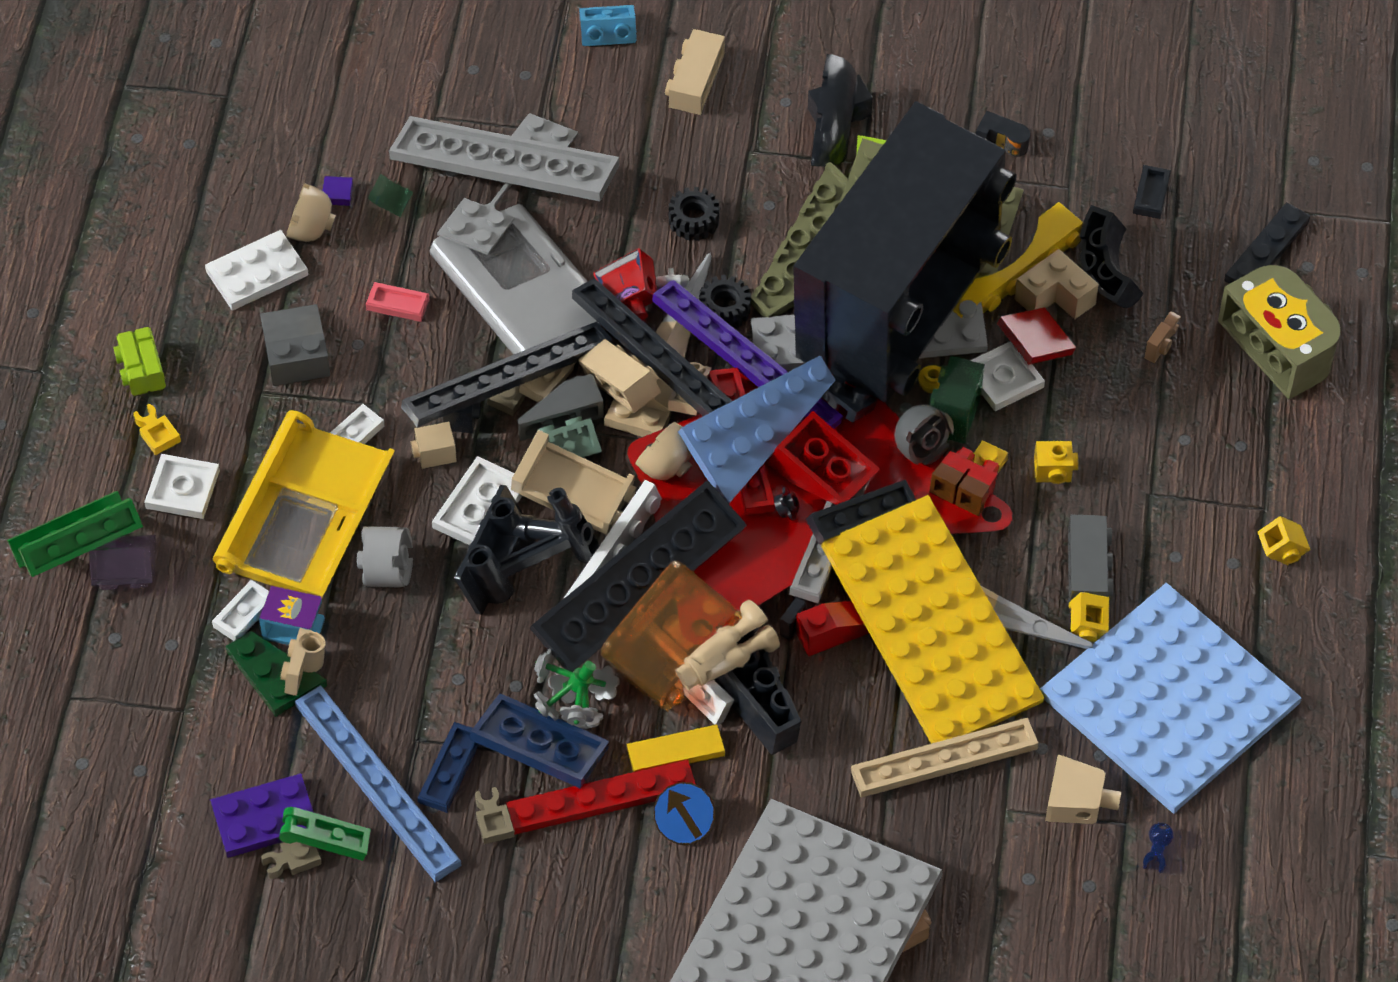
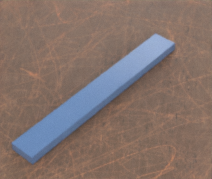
(378, 784)

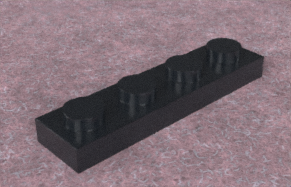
(1270, 242)
(856, 511)

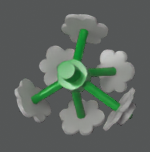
(572, 685)

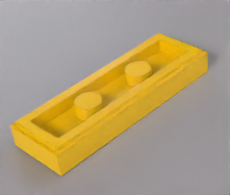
(692, 745)

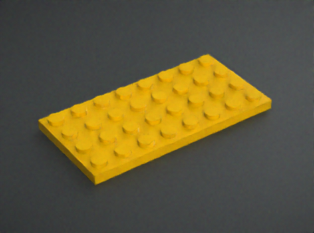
(932, 621)

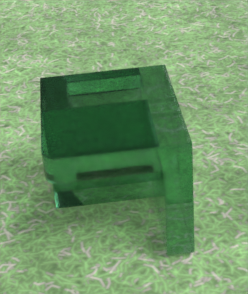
(390, 195)

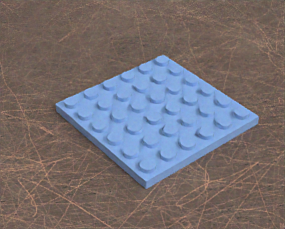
(1170, 697)

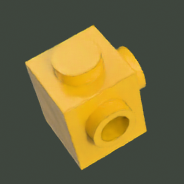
(1054, 461)
(1284, 540)

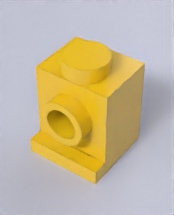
(1089, 616)

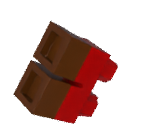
(964, 480)

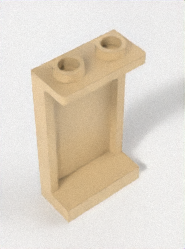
(587, 485)

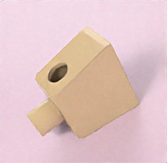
(1078, 793)

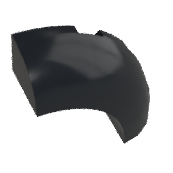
(836, 108)
(1100, 257)

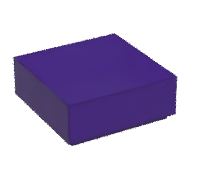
(338, 189)

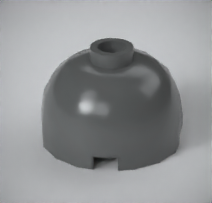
(923, 434)

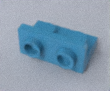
(608, 25)

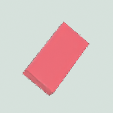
(397, 301)

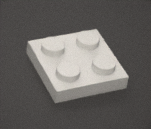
(1007, 376)
(182, 486)

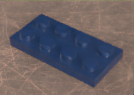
(539, 741)

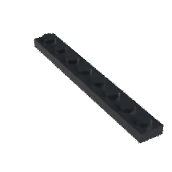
(649, 347)
(503, 375)

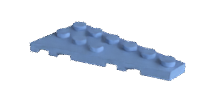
(744, 433)

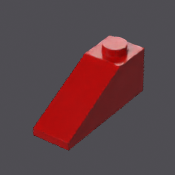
(828, 626)

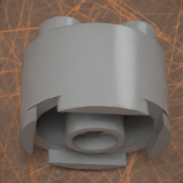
(385, 557)

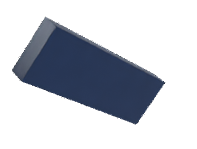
(448, 769)

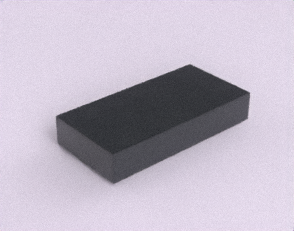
(1151, 191)

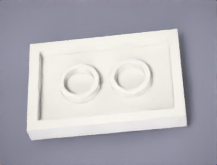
(256, 270)
(471, 500)

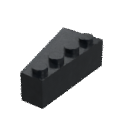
(762, 700)

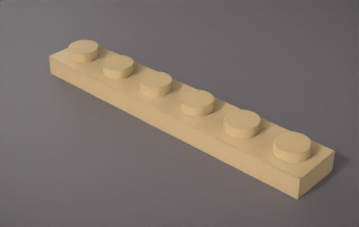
(944, 757)

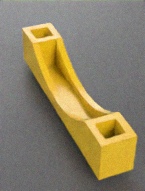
(1055, 230)

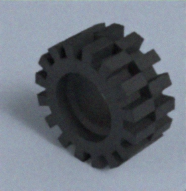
(694, 201)
(727, 289)

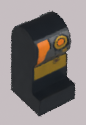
(1004, 133)

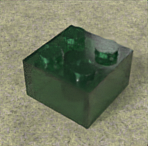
(959, 394)

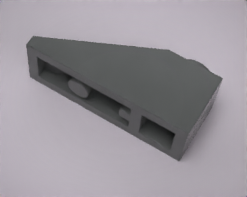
(569, 400)

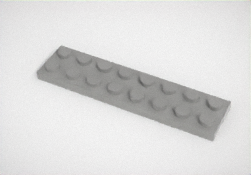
(504, 158)
(955, 337)

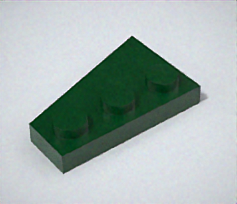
(263, 666)

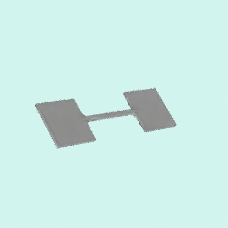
(482, 225)

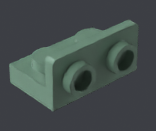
(575, 437)

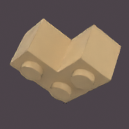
(1057, 281)

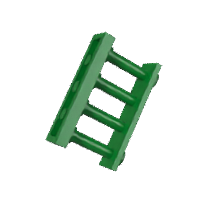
(75, 533)

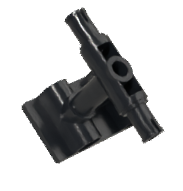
(509, 545)

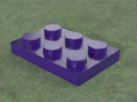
(255, 815)

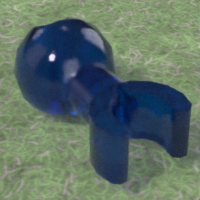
(1159, 839)

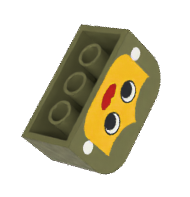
(1281, 327)

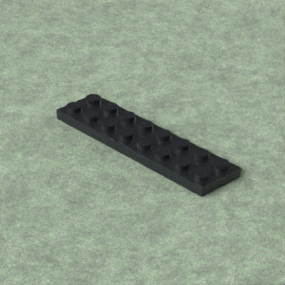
(592, 611)

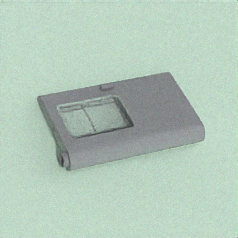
(520, 285)

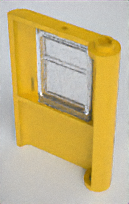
(296, 505)

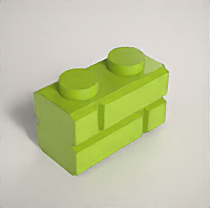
(140, 360)

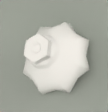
(682, 280)

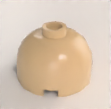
(310, 215)
(666, 456)

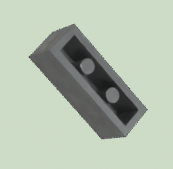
(1088, 555)

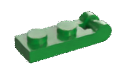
(324, 833)

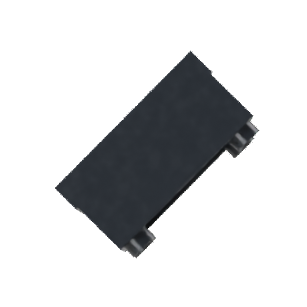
(901, 252)

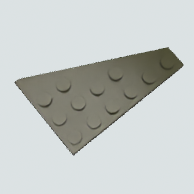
(776, 288)

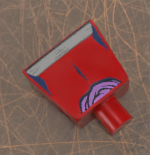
(630, 280)

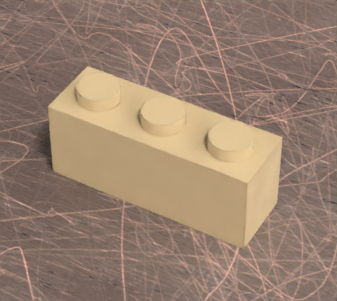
(695, 71)
(621, 375)

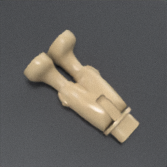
(721, 651)

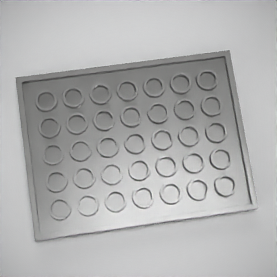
(809, 907)

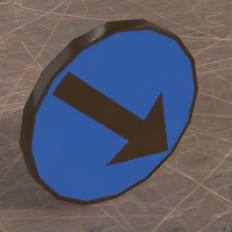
(684, 813)

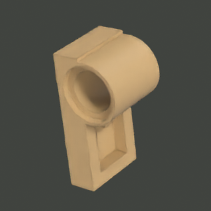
(305, 655)

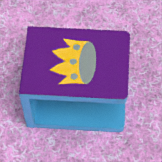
(287, 612)

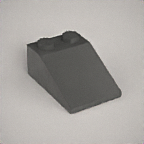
(295, 344)

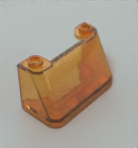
(664, 630)

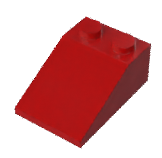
(822, 461)

